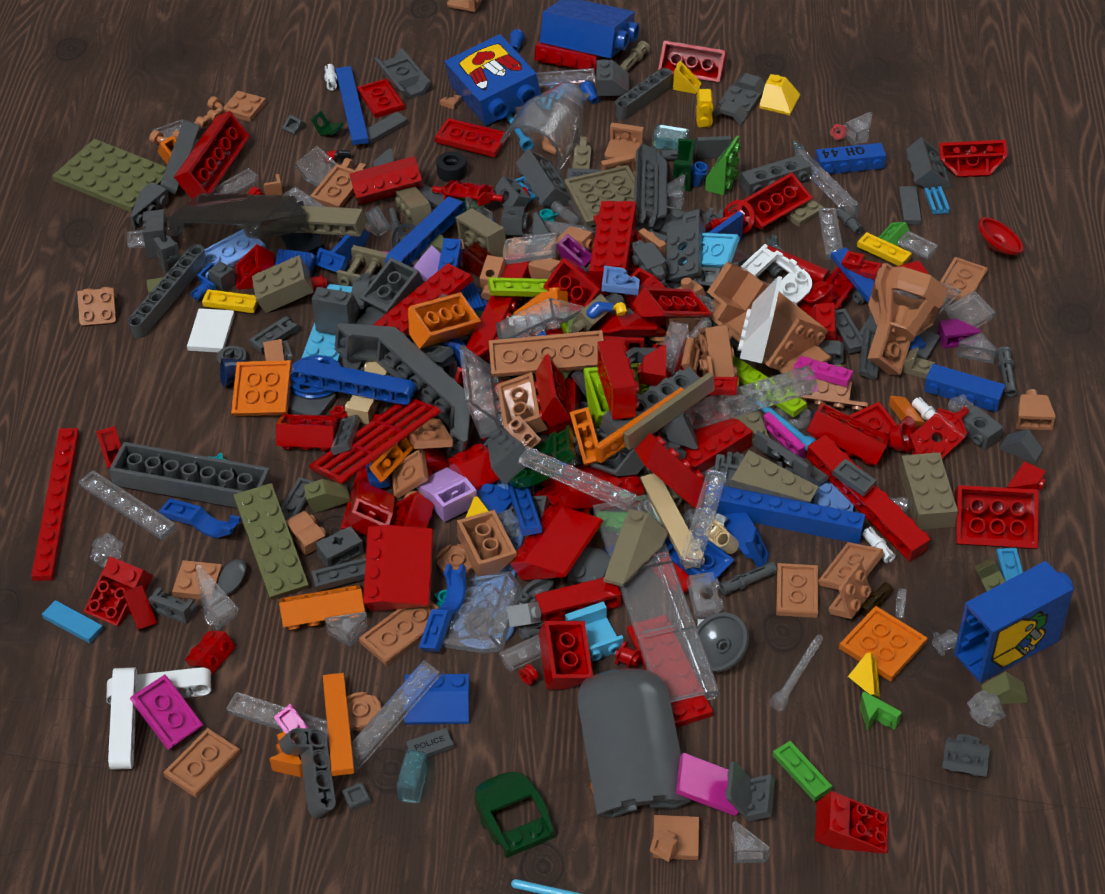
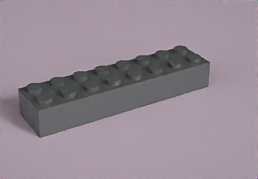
(185, 474)

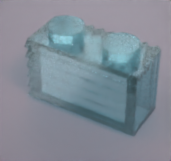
(667, 137)
(412, 776)

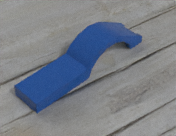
(196, 516)
(440, 618)

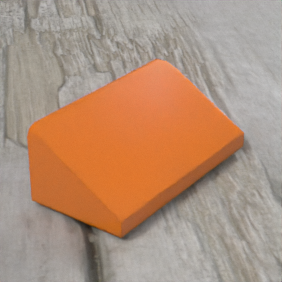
(903, 408)

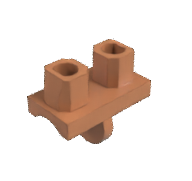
(522, 431)

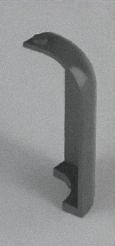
(630, 741)

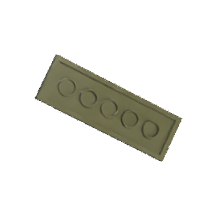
(271, 541)

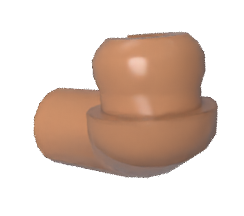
(548, 147)

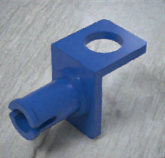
(205, 284)

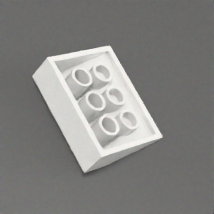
(758, 324)

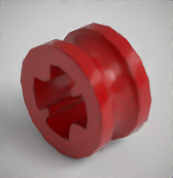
(528, 674)

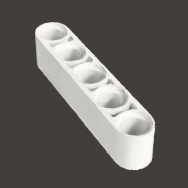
(188, 682)
(122, 719)

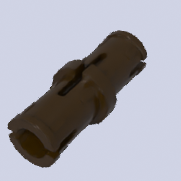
(876, 598)

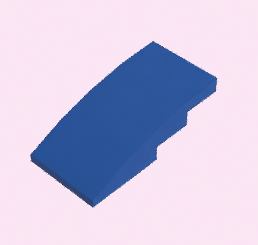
(715, 560)

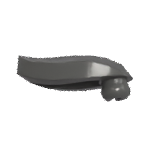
(232, 576)
(536, 586)

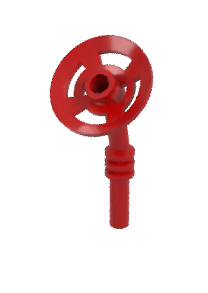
(740, 203)

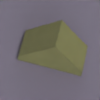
(1007, 688)

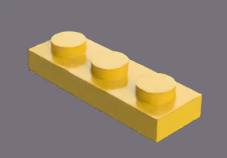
(884, 249)
(230, 301)

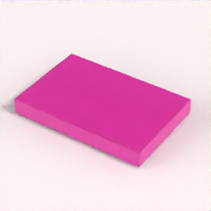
(166, 712)
(703, 783)

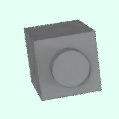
(524, 614)

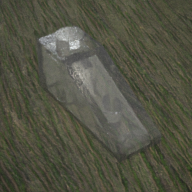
(216, 604)

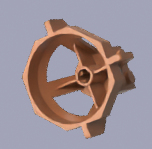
(900, 316)

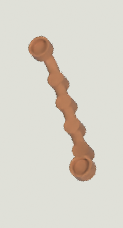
(216, 109)

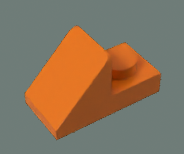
(286, 763)

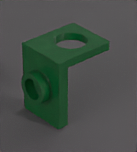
(326, 128)

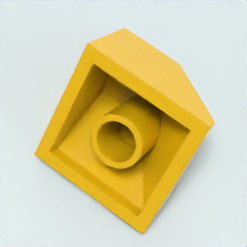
(779, 95)

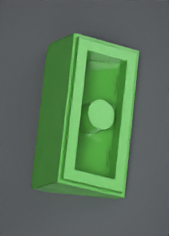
(894, 232)

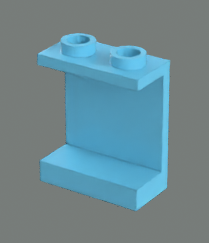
(600, 634)

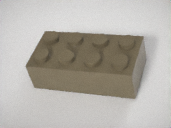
(928, 490)

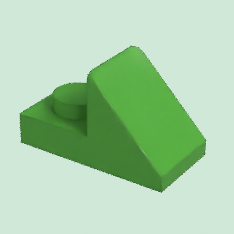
(875, 709)

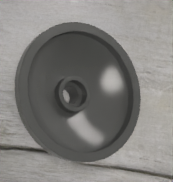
(721, 631)

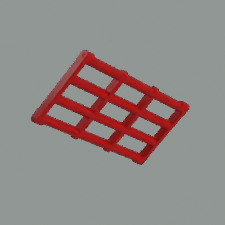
(368, 449)

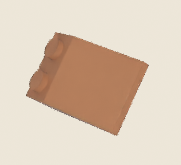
(519, 398)

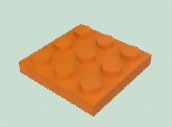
(261, 388)
(885, 638)

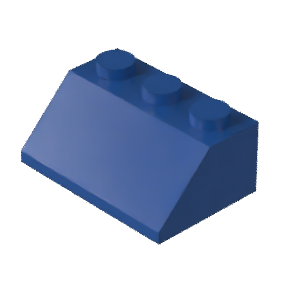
(443, 703)

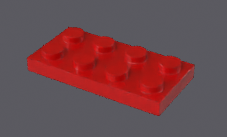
(470, 137)

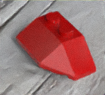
(973, 157)
(630, 325)

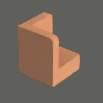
(273, 188)

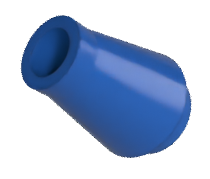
(516, 39)
(589, 88)
(699, 171)

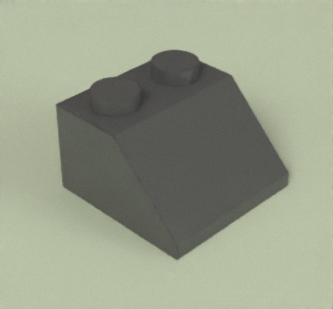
(611, 79)

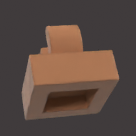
(664, 844)

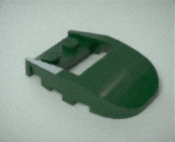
(563, 450)
(504, 791)

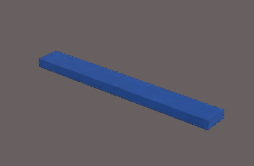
(351, 105)
(864, 286)

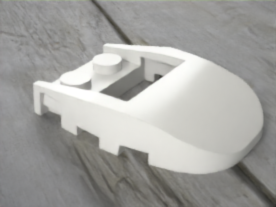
(794, 285)

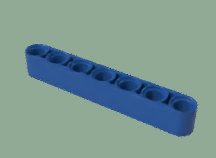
(426, 231)
(353, 382)

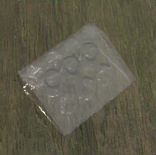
(538, 318)
(481, 393)
(483, 617)

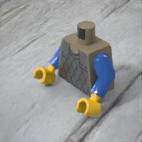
(595, 313)

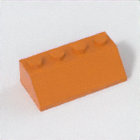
(441, 320)
(317, 606)

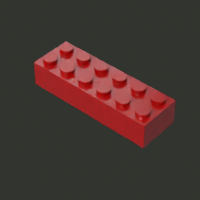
(212, 155)
(613, 237)

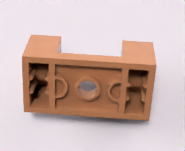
(544, 268)

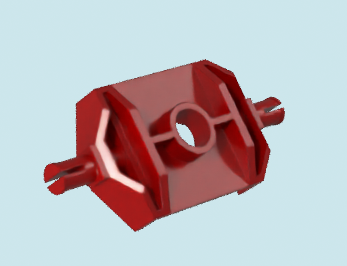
(457, 190)
(944, 424)

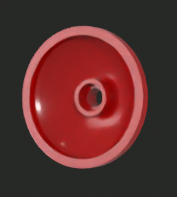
(999, 237)

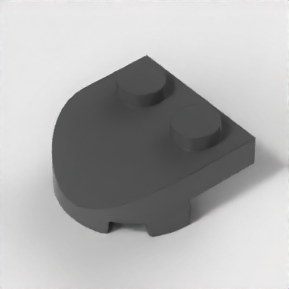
(589, 566)
(966, 755)

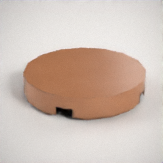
(450, 555)
(361, 709)

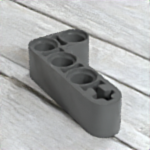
(319, 797)

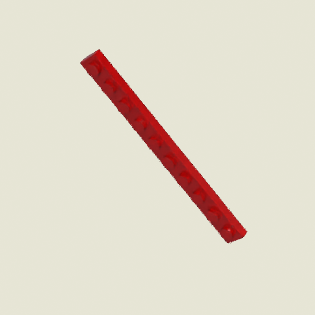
(55, 505)

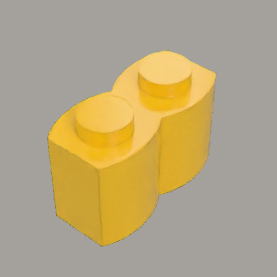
(704, 108)

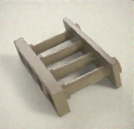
(363, 256)

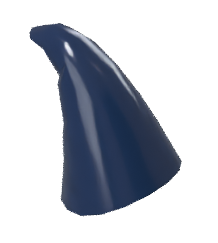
(228, 370)

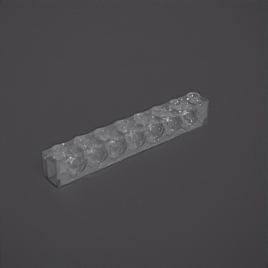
(752, 397)

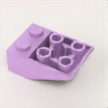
(449, 493)

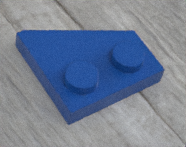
(494, 497)

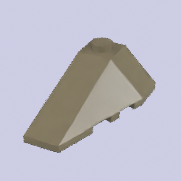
(635, 545)

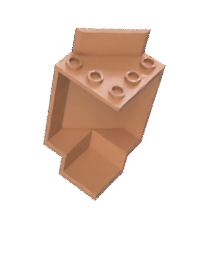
(791, 331)

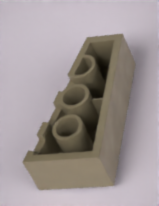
(768, 478)

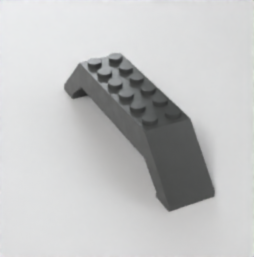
(406, 361)

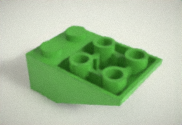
(724, 170)

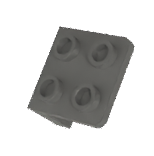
(750, 795)

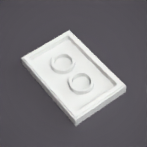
(210, 330)

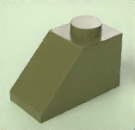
(326, 494)

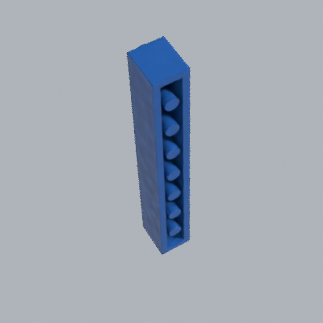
(793, 514)

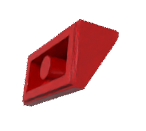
(139, 607)

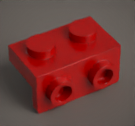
(211, 650)

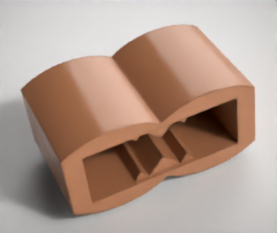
(305, 532)

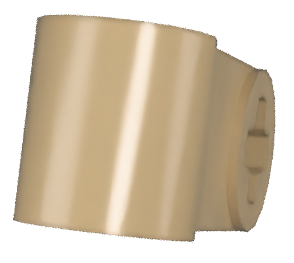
(723, 538)

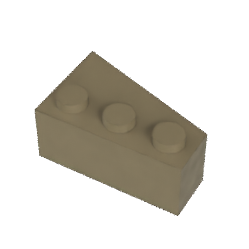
(412, 205)

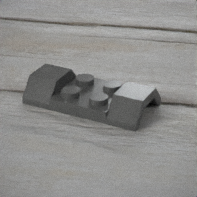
(404, 74)
(741, 98)
(800, 466)

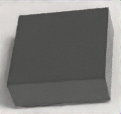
(356, 796)

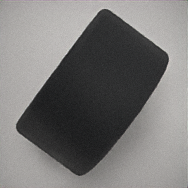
(451, 166)

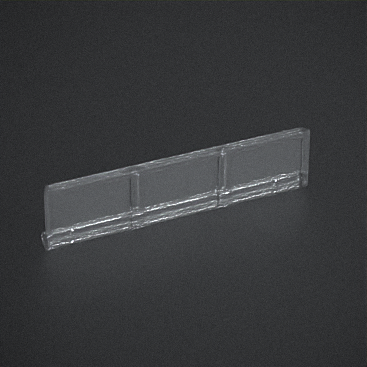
(661, 614)

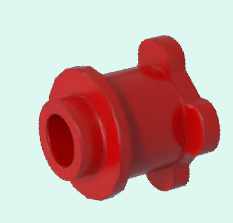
(318, 281)
(627, 656)

